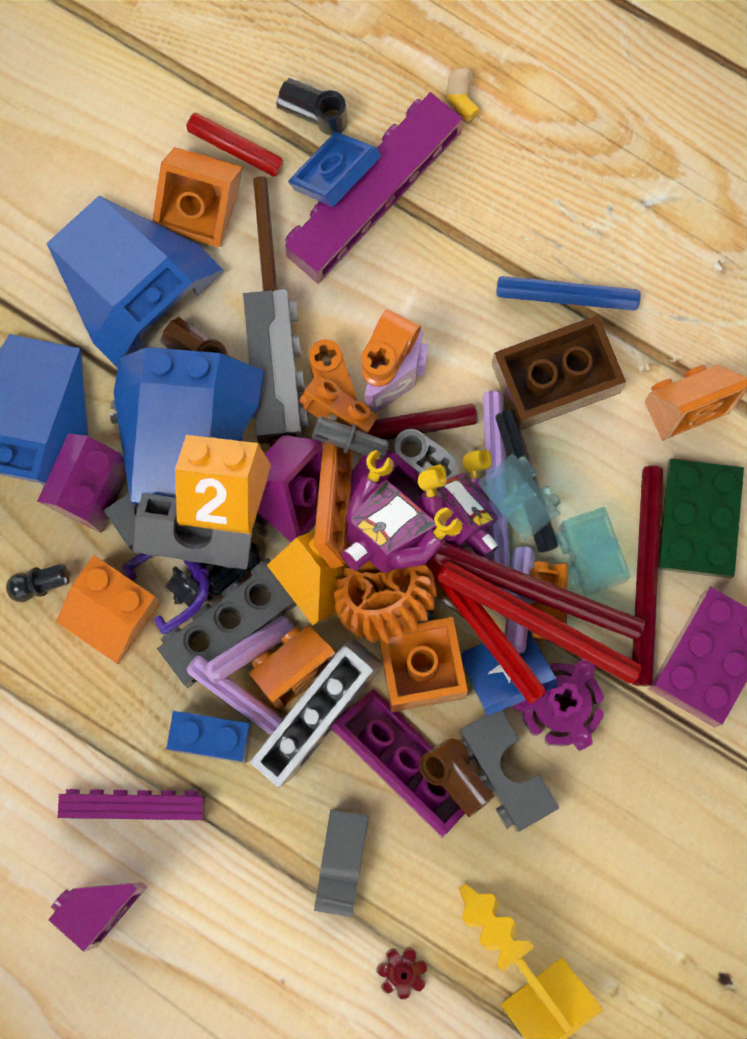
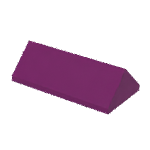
(393, 753)

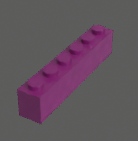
(405, 156)

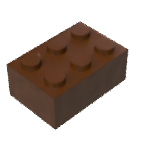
(558, 372)

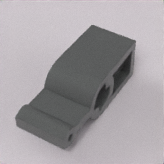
(341, 863)

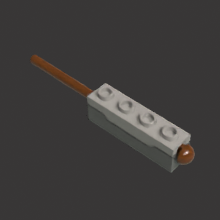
(271, 339)

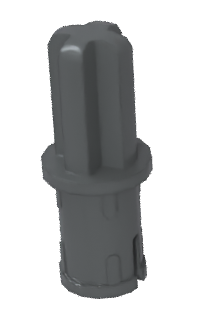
(348, 438)

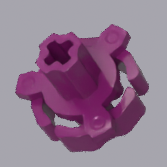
(572, 720)

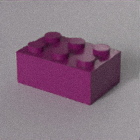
(707, 660)

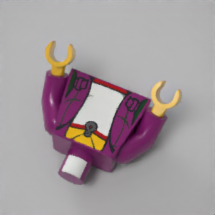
(465, 499)
(389, 526)

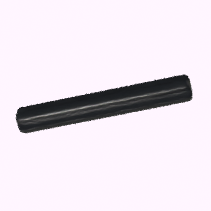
(515, 444)

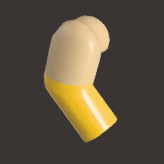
(457, 93)

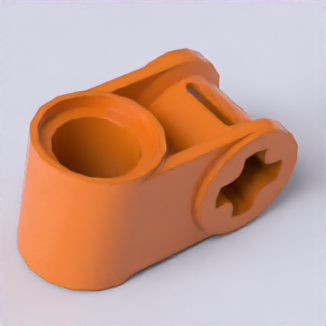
(390, 343)
(336, 371)

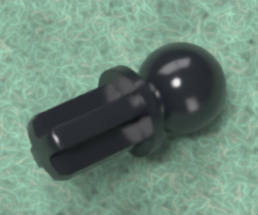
(224, 577)
(38, 581)

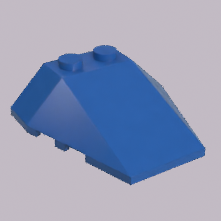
(174, 395)

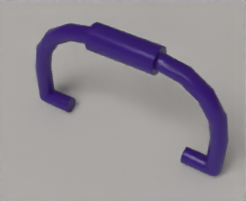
(200, 574)

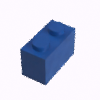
(209, 737)

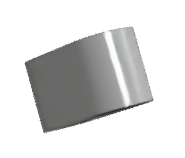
(438, 455)

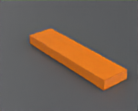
(333, 504)

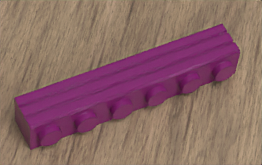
(124, 806)

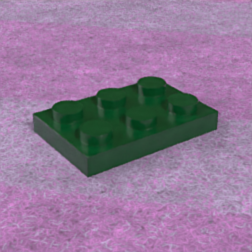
(701, 518)

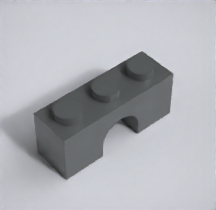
(161, 535)
(520, 802)

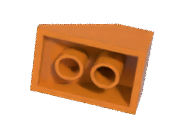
(695, 399)
(292, 666)

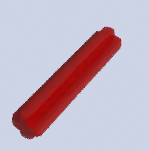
(234, 144)

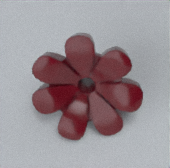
(397, 965)

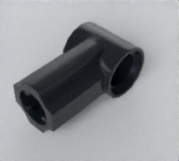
(311, 105)

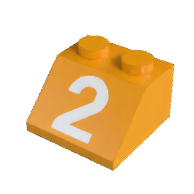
(220, 483)

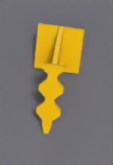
(548, 1005)

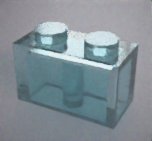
(519, 496)
(593, 552)

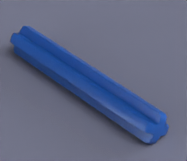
(568, 293)

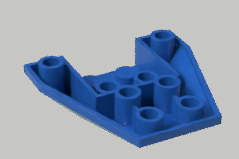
(126, 273)
(38, 405)

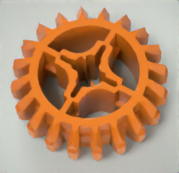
(387, 603)

